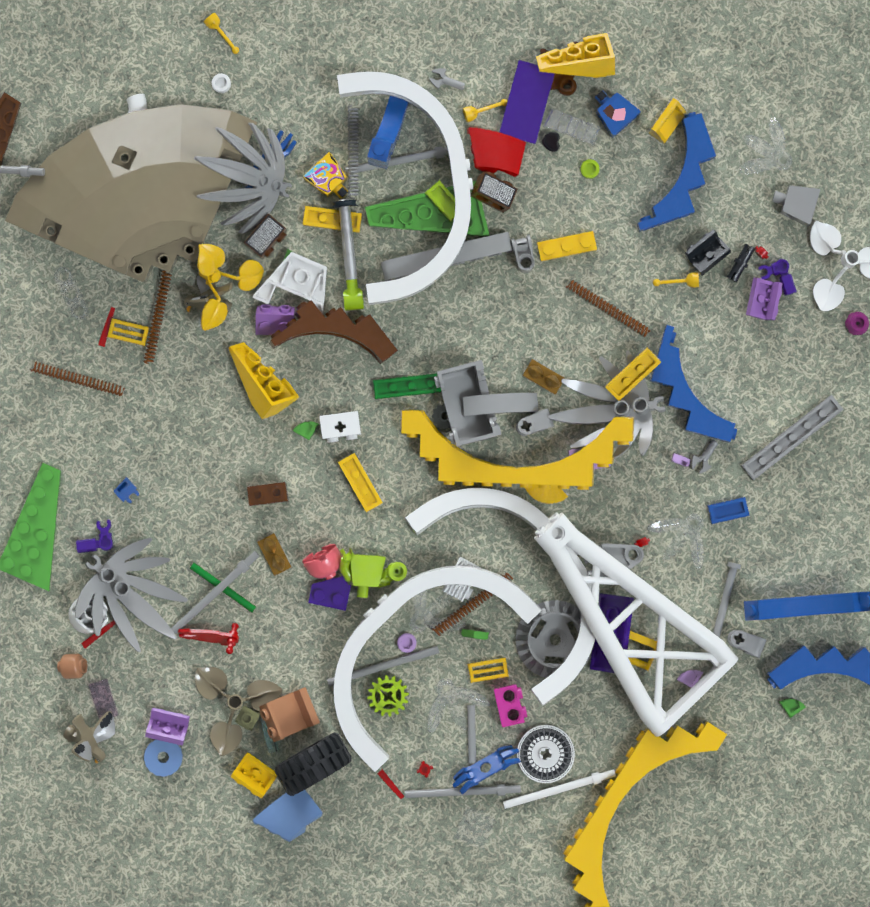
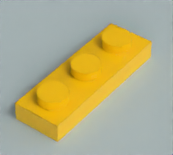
(328, 219)
(567, 246)
(633, 374)
(360, 482)

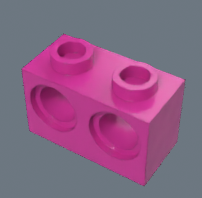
(505, 706)

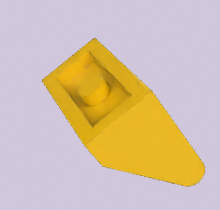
(668, 121)
(646, 641)

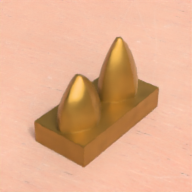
(543, 377)
(274, 554)

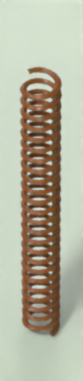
(607, 305)
(156, 319)
(78, 381)
(455, 615)

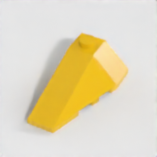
(587, 58)
(263, 388)

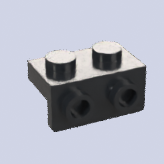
(707, 252)

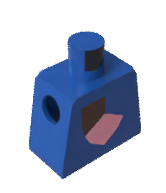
(615, 112)

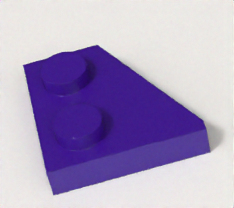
(330, 593)

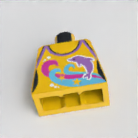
(327, 177)

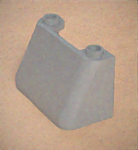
(464, 382)

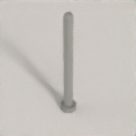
(725, 597)

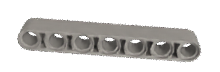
(471, 250)

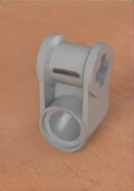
(523, 250)
(538, 422)
(749, 643)

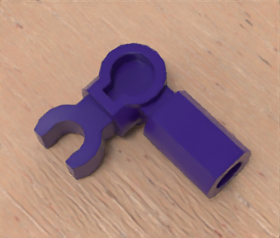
(781, 267)
(105, 540)

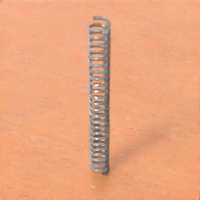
(353, 153)

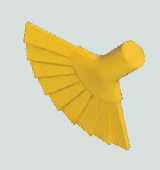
(548, 496)

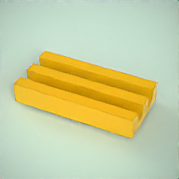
(144, 336)
(504, 667)

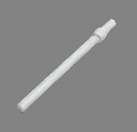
(596, 778)

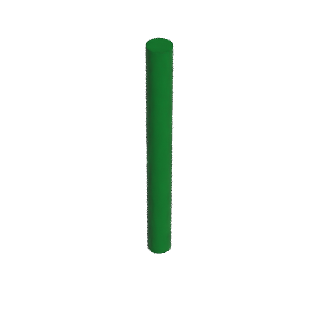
(228, 591)

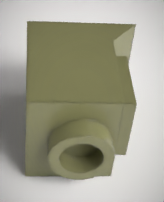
(247, 718)

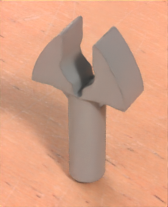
(445, 80)
(705, 456)

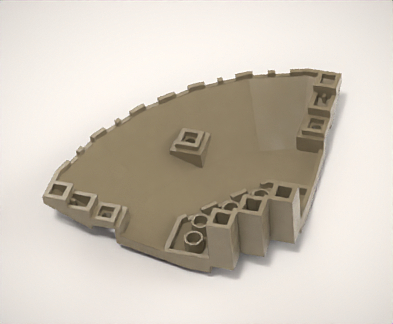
(137, 207)

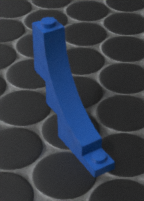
(388, 133)
(697, 151)
(670, 374)
(807, 605)
(803, 664)

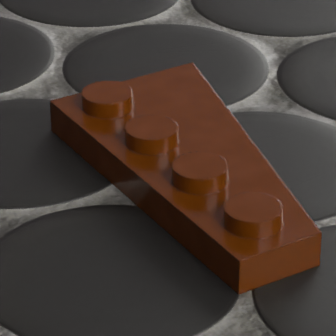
(8, 114)

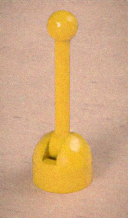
(213, 22)
(471, 113)
(692, 280)

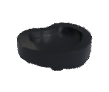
(551, 142)

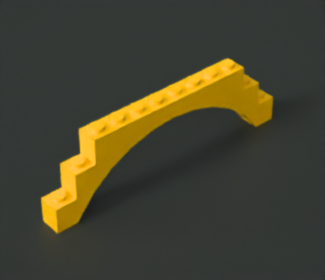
(460, 466)
(645, 756)

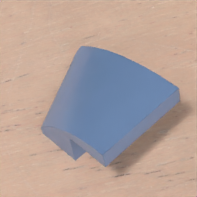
(289, 815)

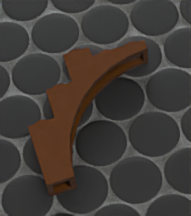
(337, 323)

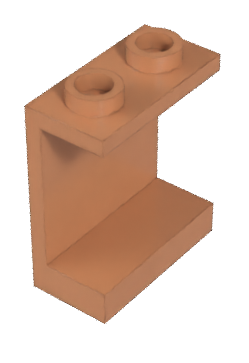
(289, 714)

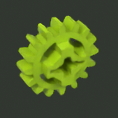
(378, 687)

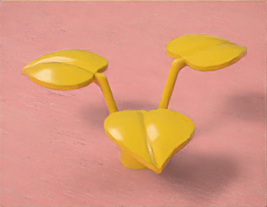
(209, 260)

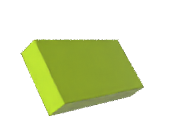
(442, 199)

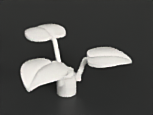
(823, 240)

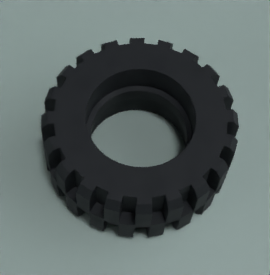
(313, 764)

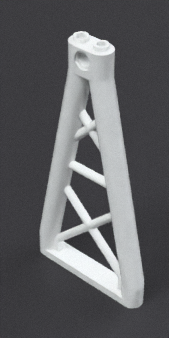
(587, 601)

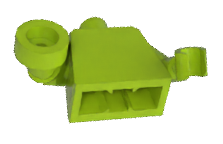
(368, 571)

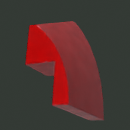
(496, 151)

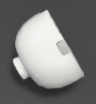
(84, 622)

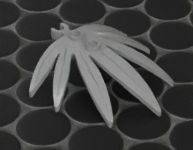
(266, 181)
(634, 404)
(115, 584)

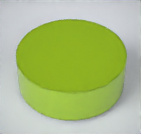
(589, 169)

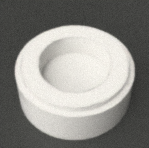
(221, 83)

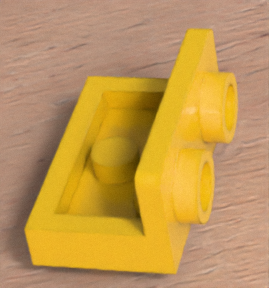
(254, 775)

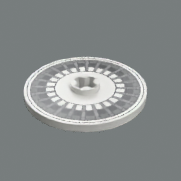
(552, 767)

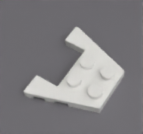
(299, 277)

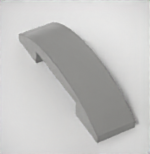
(500, 403)

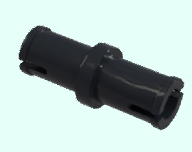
(741, 263)

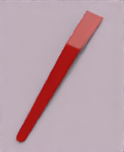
(103, 338)
(91, 639)
(388, 781)

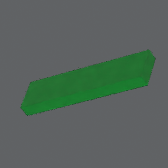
(405, 386)

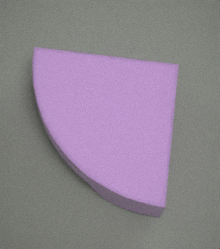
(680, 460)
(690, 677)

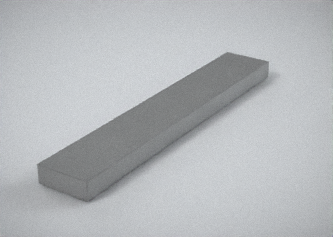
(792, 437)

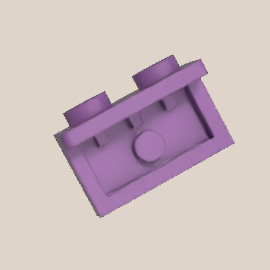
(764, 299)
(273, 318)
(167, 726)

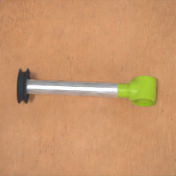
(352, 295)

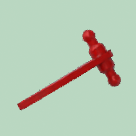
(213, 636)

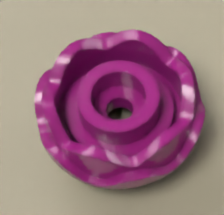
(854, 329)

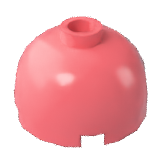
(323, 563)

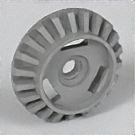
(533, 650)

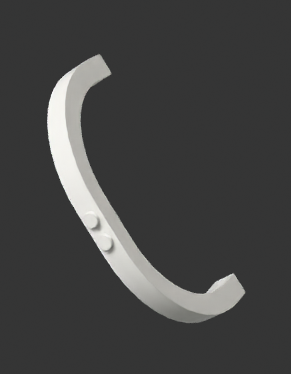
(392, 85)
(500, 500)
(494, 583)

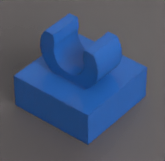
(125, 489)

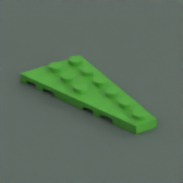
(421, 214)
(33, 537)

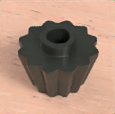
(437, 417)

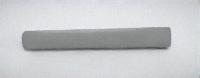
(471, 734)

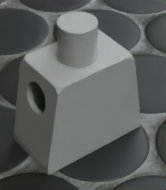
(798, 203)

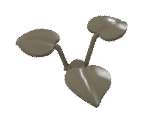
(210, 683)

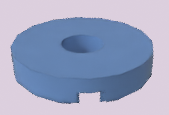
(160, 768)

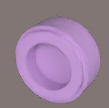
(406, 642)

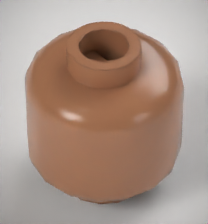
(72, 666)

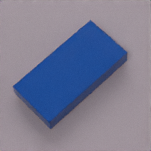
(728, 510)

